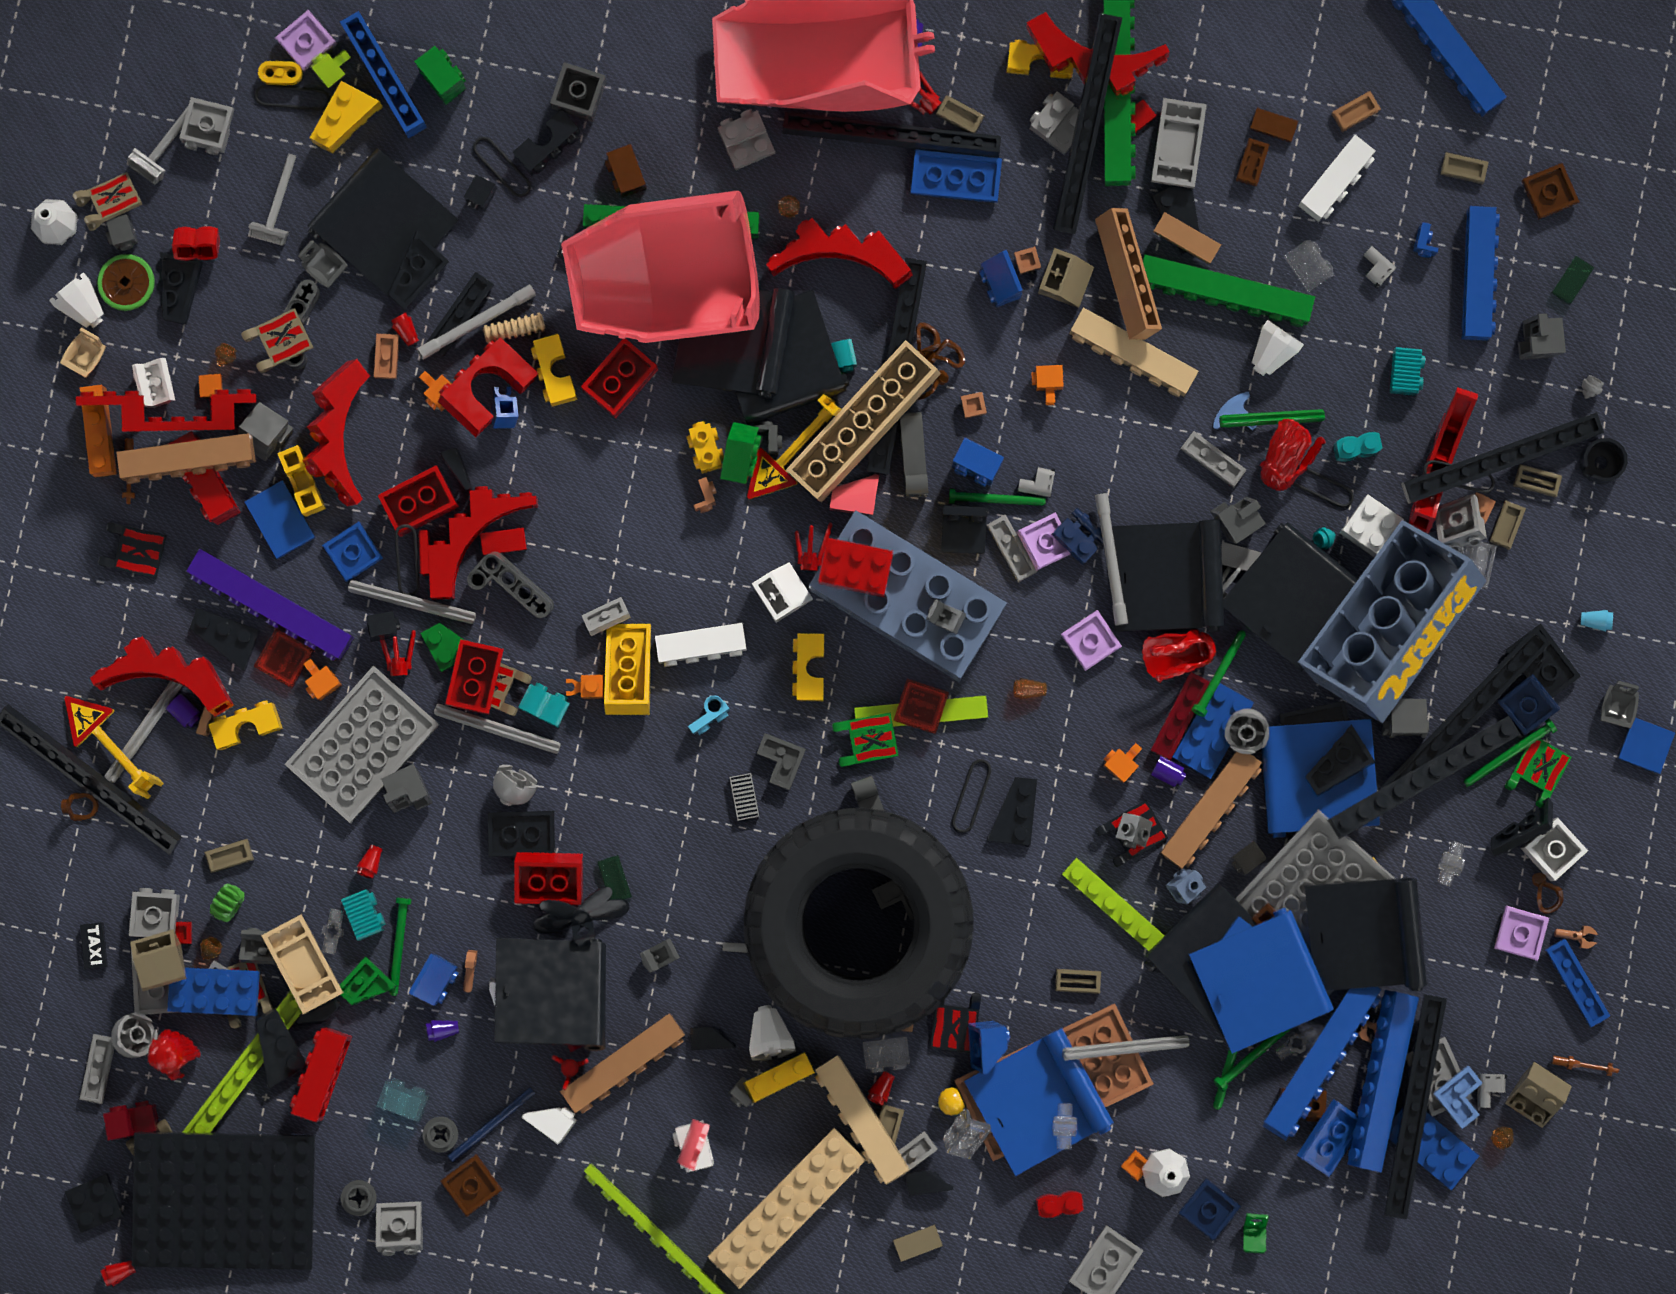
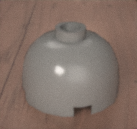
(1247, 731)
(514, 786)
(133, 1035)

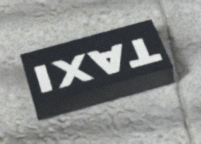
(93, 945)

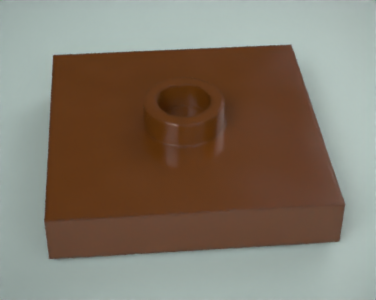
(1550, 191)
(471, 1185)

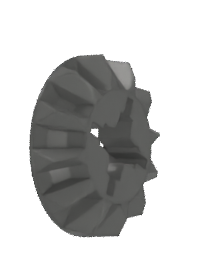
(429, 1134)
(352, 1206)

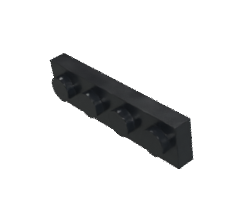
(463, 307)

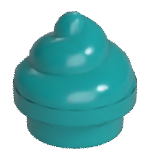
(1323, 538)

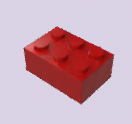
(619, 378)
(418, 500)
(855, 567)
(474, 677)
(548, 877)

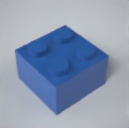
(977, 462)

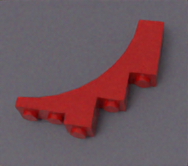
(1061, 50)
(842, 244)
(328, 429)
(1444, 449)
(463, 530)
(169, 665)

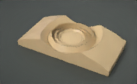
(302, 964)

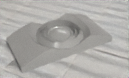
(1178, 143)

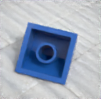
(1001, 279)
(434, 979)
(987, 1044)

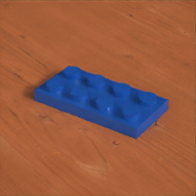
(956, 176)
(1205, 739)
(215, 992)
(1439, 1151)

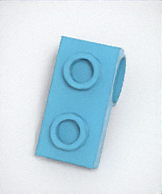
(702, 724)

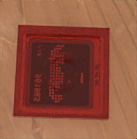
(283, 658)
(921, 706)

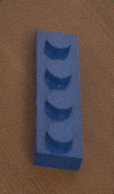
(1577, 982)

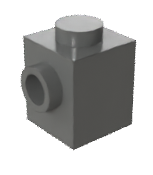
(121, 233)

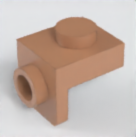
(708, 491)

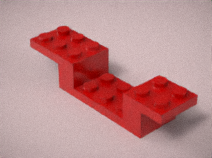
(133, 411)

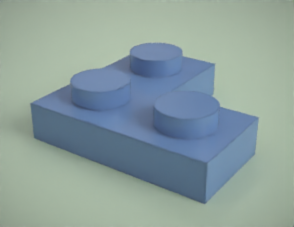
(1454, 1093)

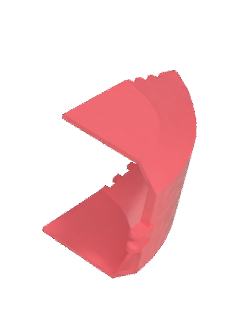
(819, 54)

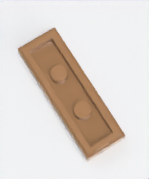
(1187, 238)

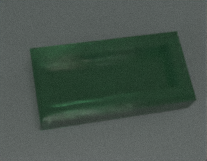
(1572, 280)
(614, 877)

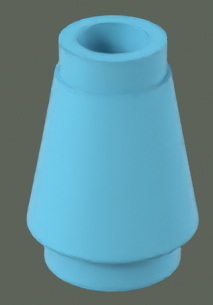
(1598, 620)

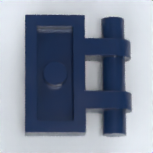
(1075, 540)

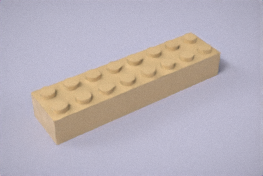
(863, 421)
(786, 1208)

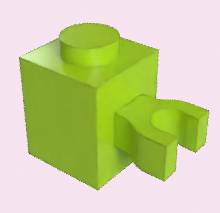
(329, 69)

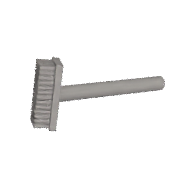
(146, 165)
(268, 232)

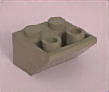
(1066, 278)
(158, 960)
(1538, 1095)

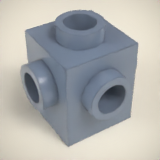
(1186, 886)

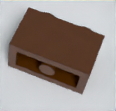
(626, 171)

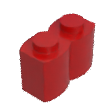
(196, 243)
(1053, 1205)

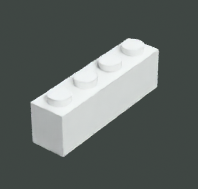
(1336, 179)
(700, 643)

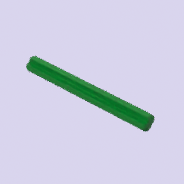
(1271, 418)

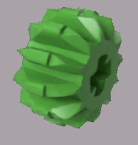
(227, 902)

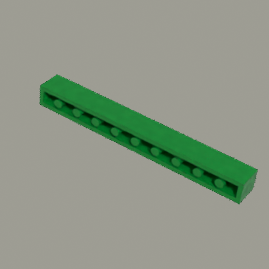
(1120, 108)

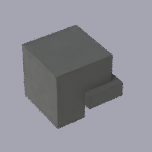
(1542, 338)
(266, 429)
(1238, 519)
(1407, 719)
(406, 789)

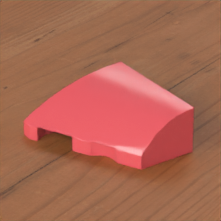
(856, 495)
(693, 1144)

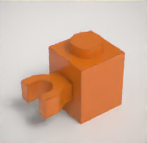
(1048, 379)
(432, 392)
(321, 682)
(590, 687)
(1122, 764)

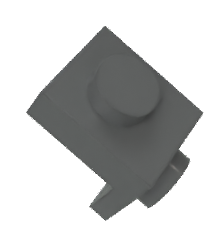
(774, 440)
(945, 616)
(659, 955)
(739, 1094)

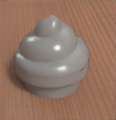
(1591, 386)

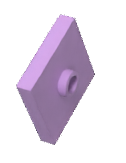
(305, 40)
(1040, 542)
(1091, 640)
(1521, 933)

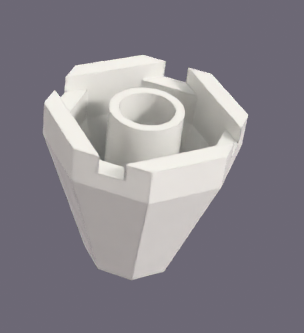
(53, 222)
(79, 302)
(1274, 349)
(769, 1035)
(1157, 1168)

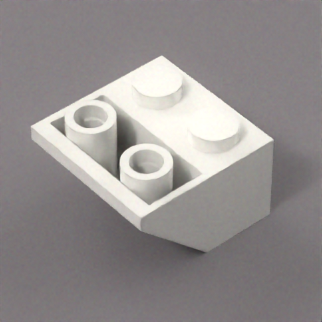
(782, 592)

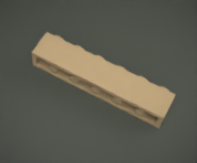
(1136, 354)
(862, 1120)

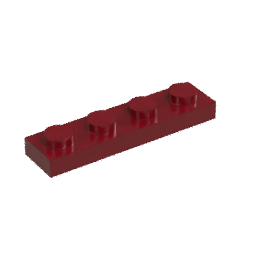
(1179, 716)

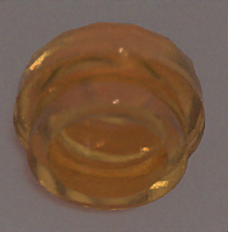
(788, 206)
(225, 354)
(210, 948)
(1502, 1137)

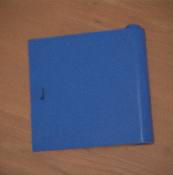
(1291, 756)
(1262, 981)
(1026, 1097)

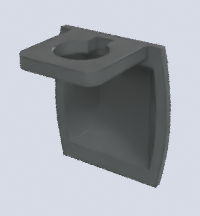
(322, 263)
(1620, 704)

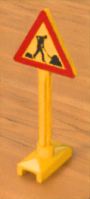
(770, 474)
(86, 720)

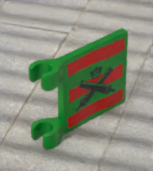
(870, 738)
(1541, 767)

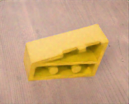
(343, 116)

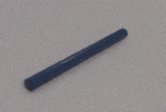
(489, 1126)

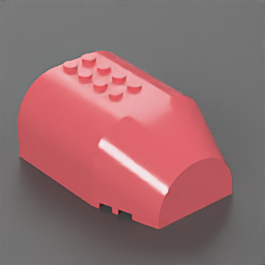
(666, 270)

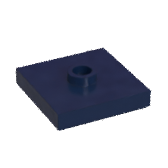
(1528, 704)
(1209, 1209)

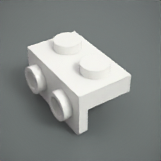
(154, 382)

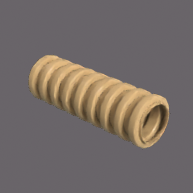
(514, 327)

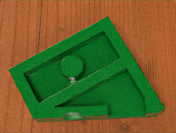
(442, 645)
(365, 983)

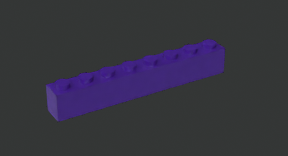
(269, 604)

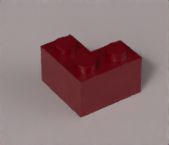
(125, 1122)

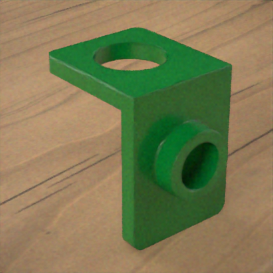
(1255, 1233)

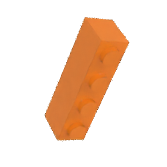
(98, 435)

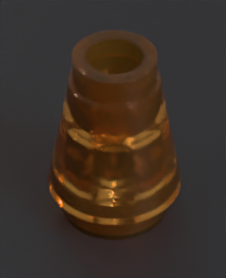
(1028, 688)

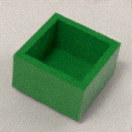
(441, 76)
(740, 453)

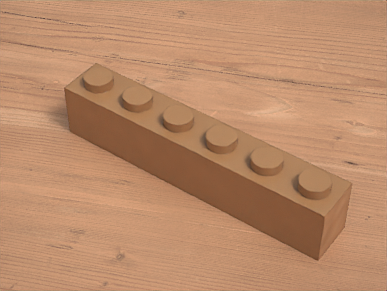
(1128, 274)
(186, 457)
(1210, 808)
(622, 1063)

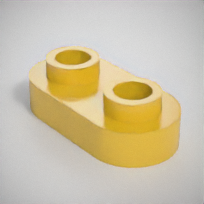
(281, 71)

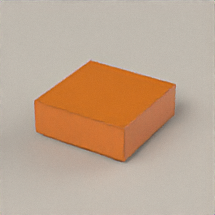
(209, 383)
(1134, 1165)

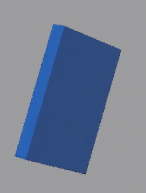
(280, 519)
(1329, 1138)

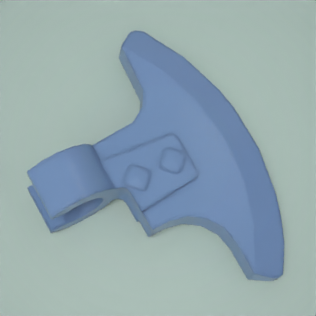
(1233, 406)

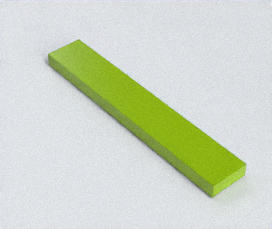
(954, 710)

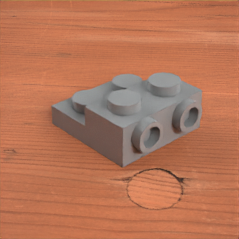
(1056, 122)
(206, 126)
(745, 139)
(1460, 523)
(153, 912)
(399, 1228)

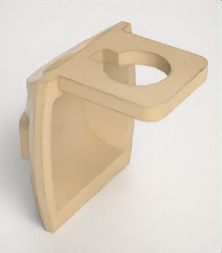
(83, 353)

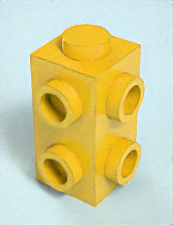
(703, 440)

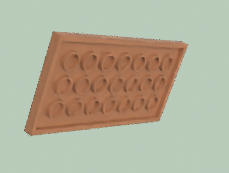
(1112, 1076)

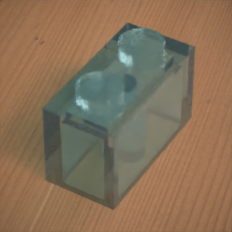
(403, 1100)

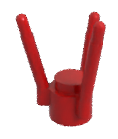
(929, 101)
(809, 560)
(398, 665)
(569, 1068)

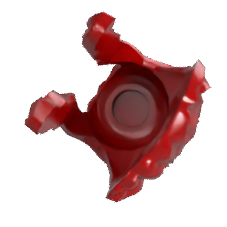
(1285, 454)
(1177, 653)
(171, 1053)

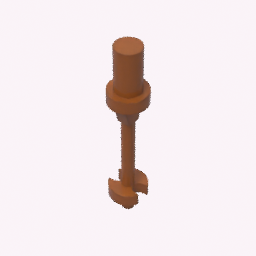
(129, 445)
(1571, 1063)

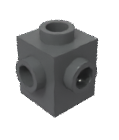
(1134, 830)

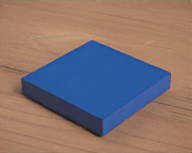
(352, 551)
(1646, 746)

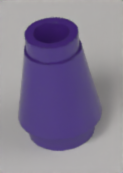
(440, 1030)

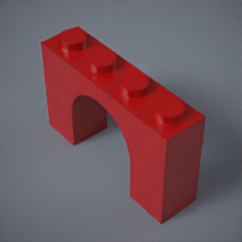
(497, 360)

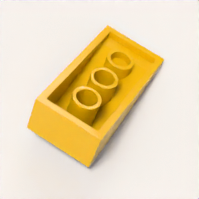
(628, 669)

